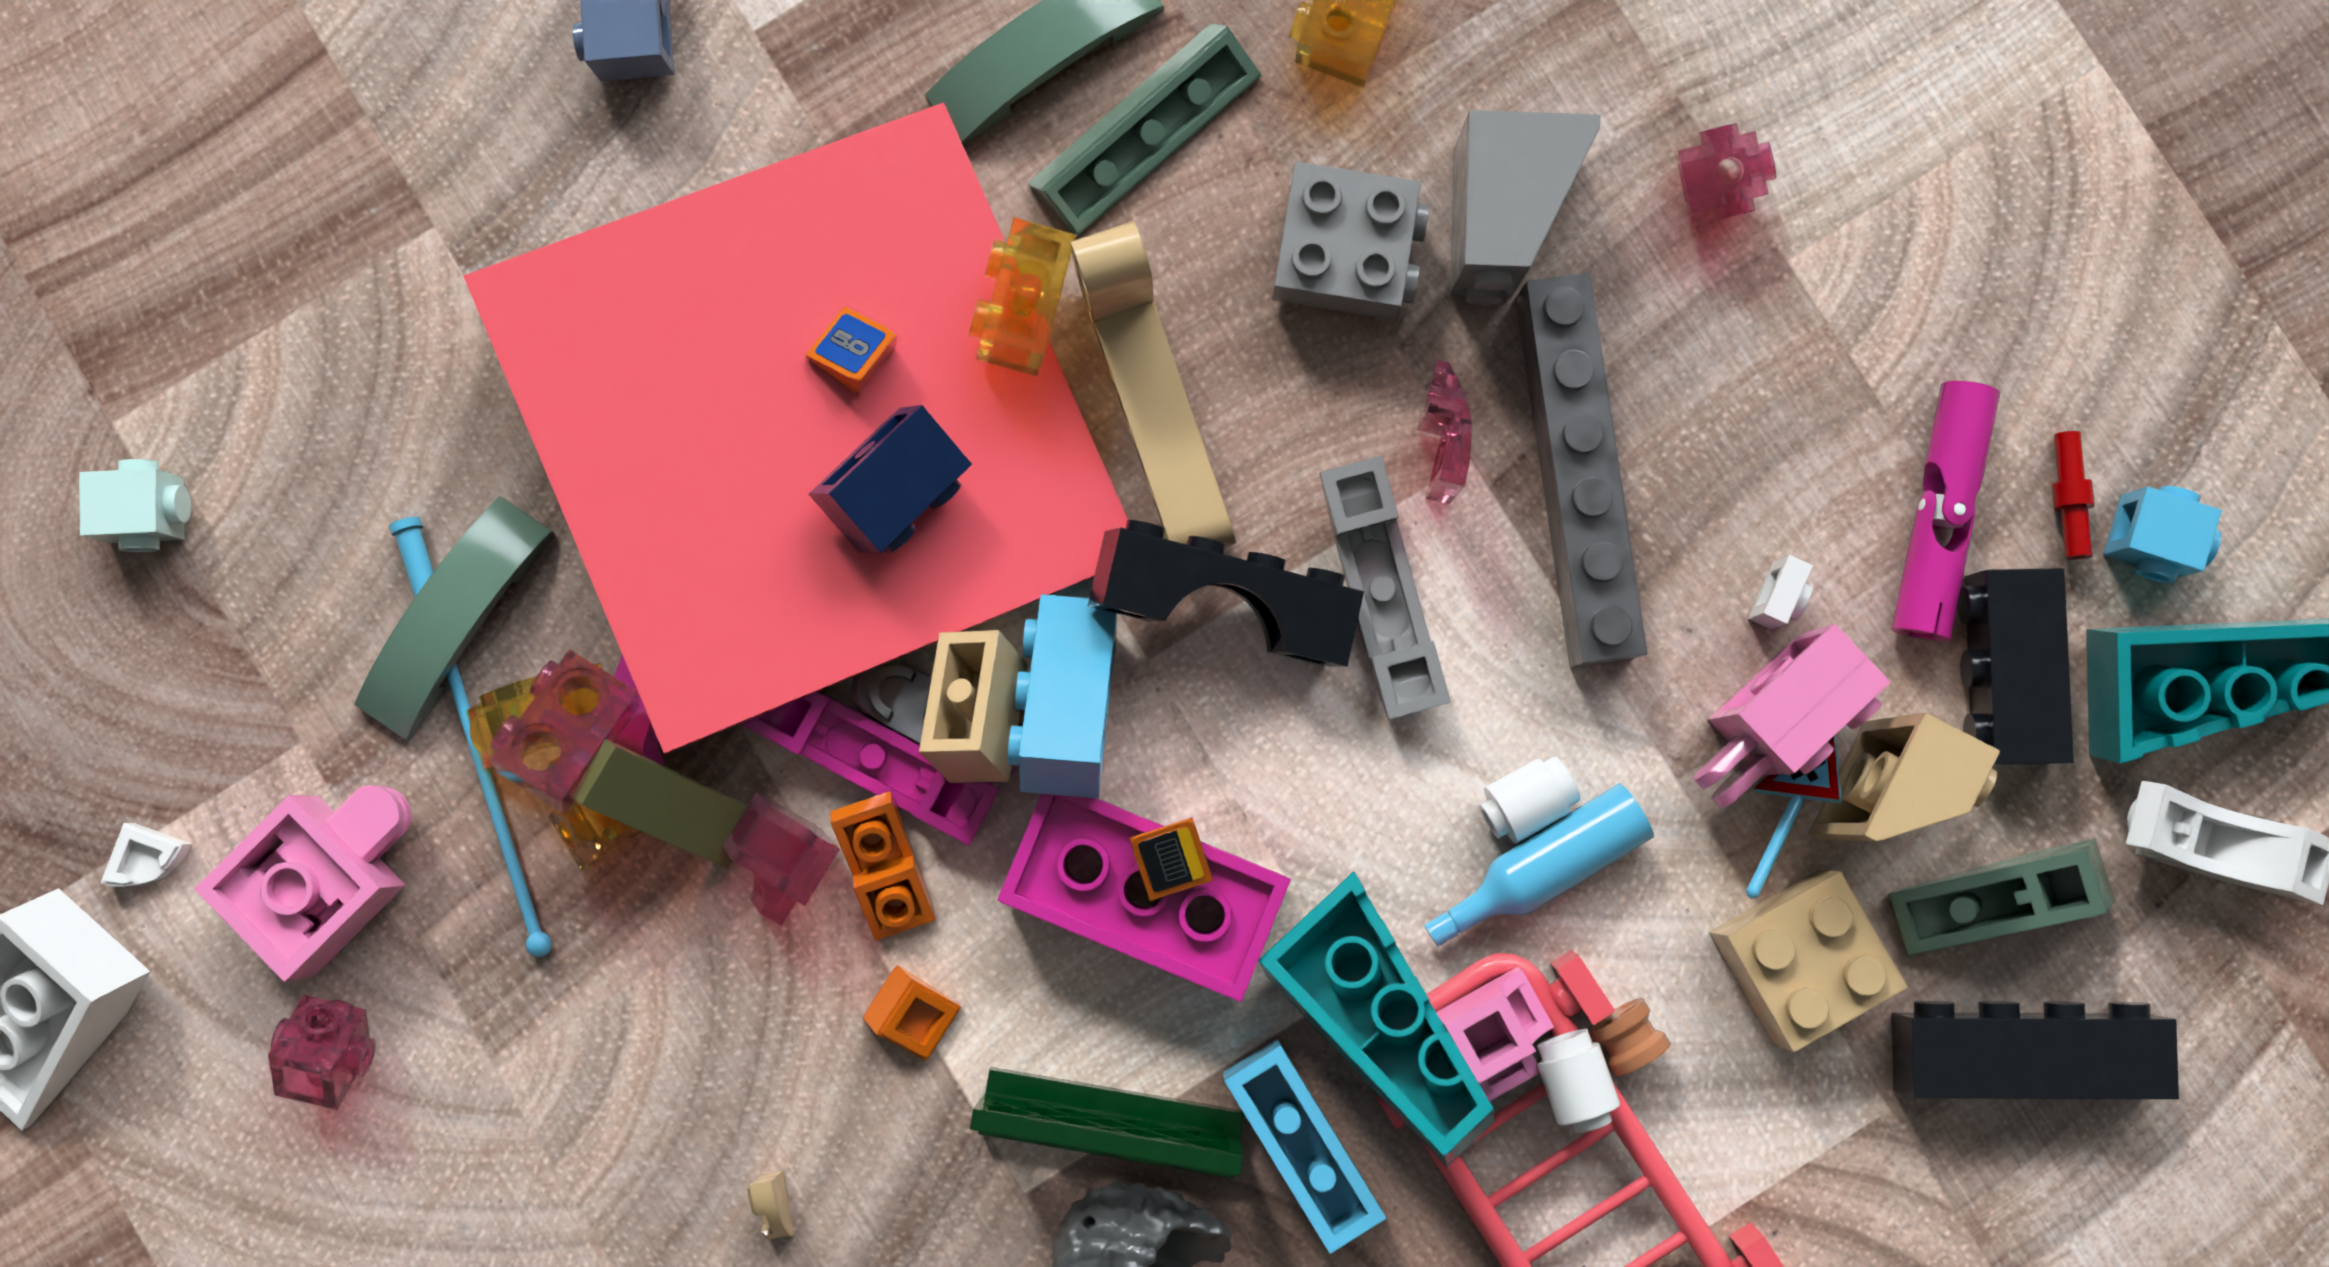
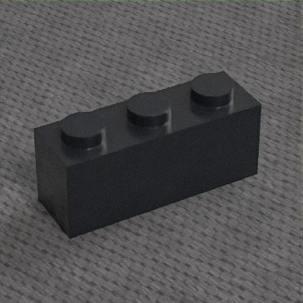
(2018, 664)

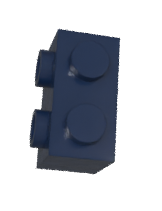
(892, 481)

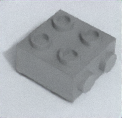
(1350, 241)

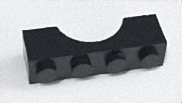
(1300, 614)

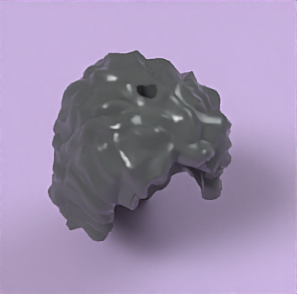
(1138, 1229)

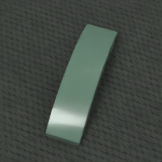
(1030, 53)
(448, 615)

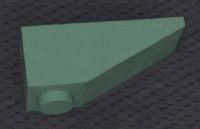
(2004, 898)

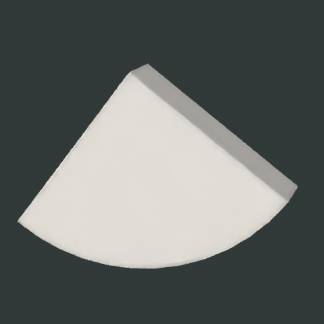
(143, 856)

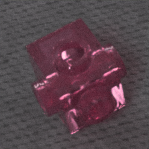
(1700, 177)
(320, 1051)

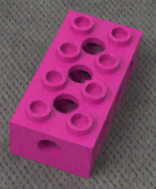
(1156, 933)

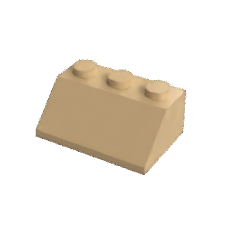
(1905, 778)

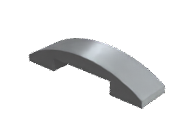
(1390, 613)

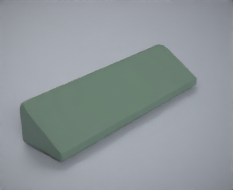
(1145, 128)

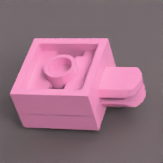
(1792, 711)
(310, 877)

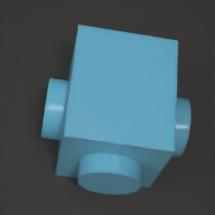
(2164, 533)

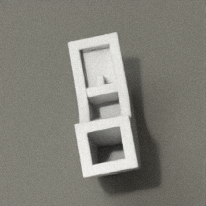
(2228, 844)

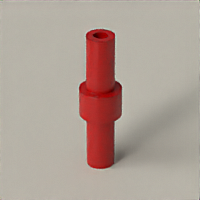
(2073, 495)

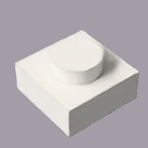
(1783, 593)

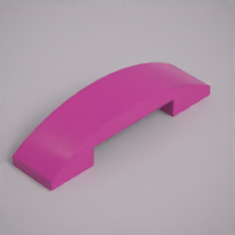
(877, 762)

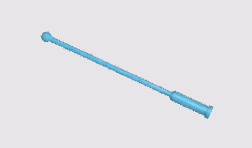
(419, 569)

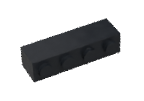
(2035, 1053)

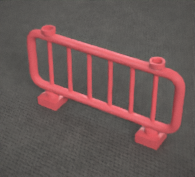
(1562, 999)

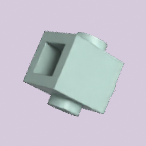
(133, 505)

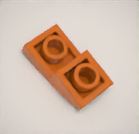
(882, 865)

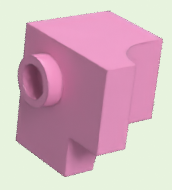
(1497, 1031)

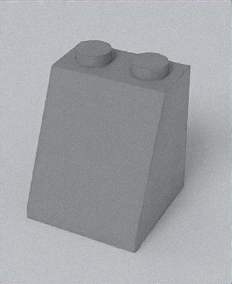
(1507, 192)

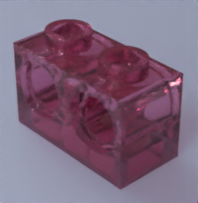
(575, 735)

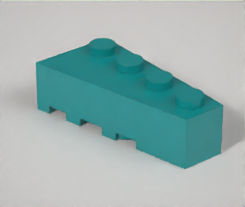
(1373, 1011)

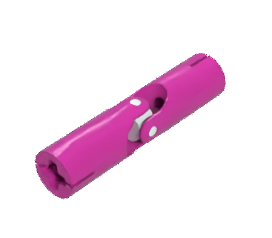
(1950, 485)

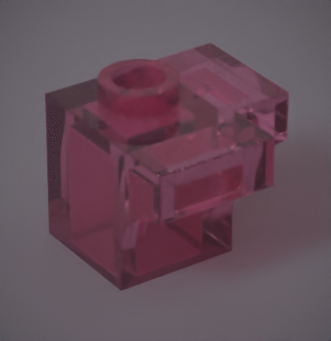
(783, 854)

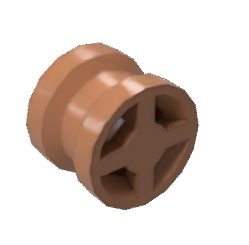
(1629, 1037)

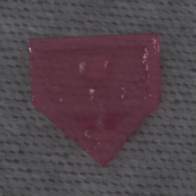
(1450, 418)

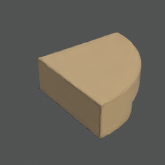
(770, 1200)

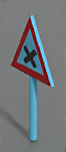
(1817, 785)

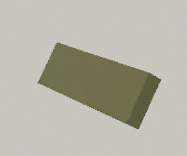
(659, 802)

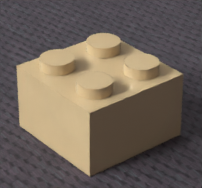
(1808, 959)

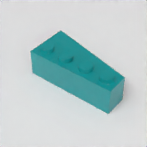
(2198, 679)

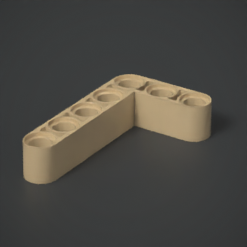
(1123, 312)

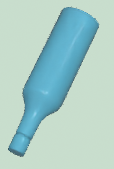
(1551, 862)

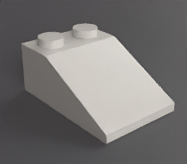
(59, 999)

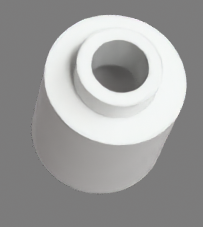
(1529, 799)
(1577, 1081)

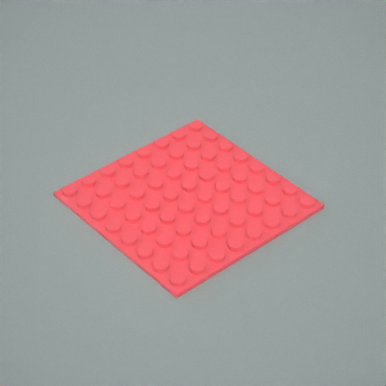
(693, 427)

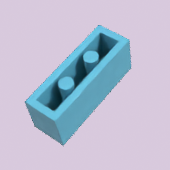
(1064, 698)
(1303, 1146)

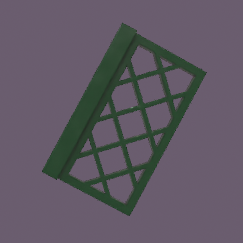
(1110, 1122)

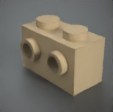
(972, 706)

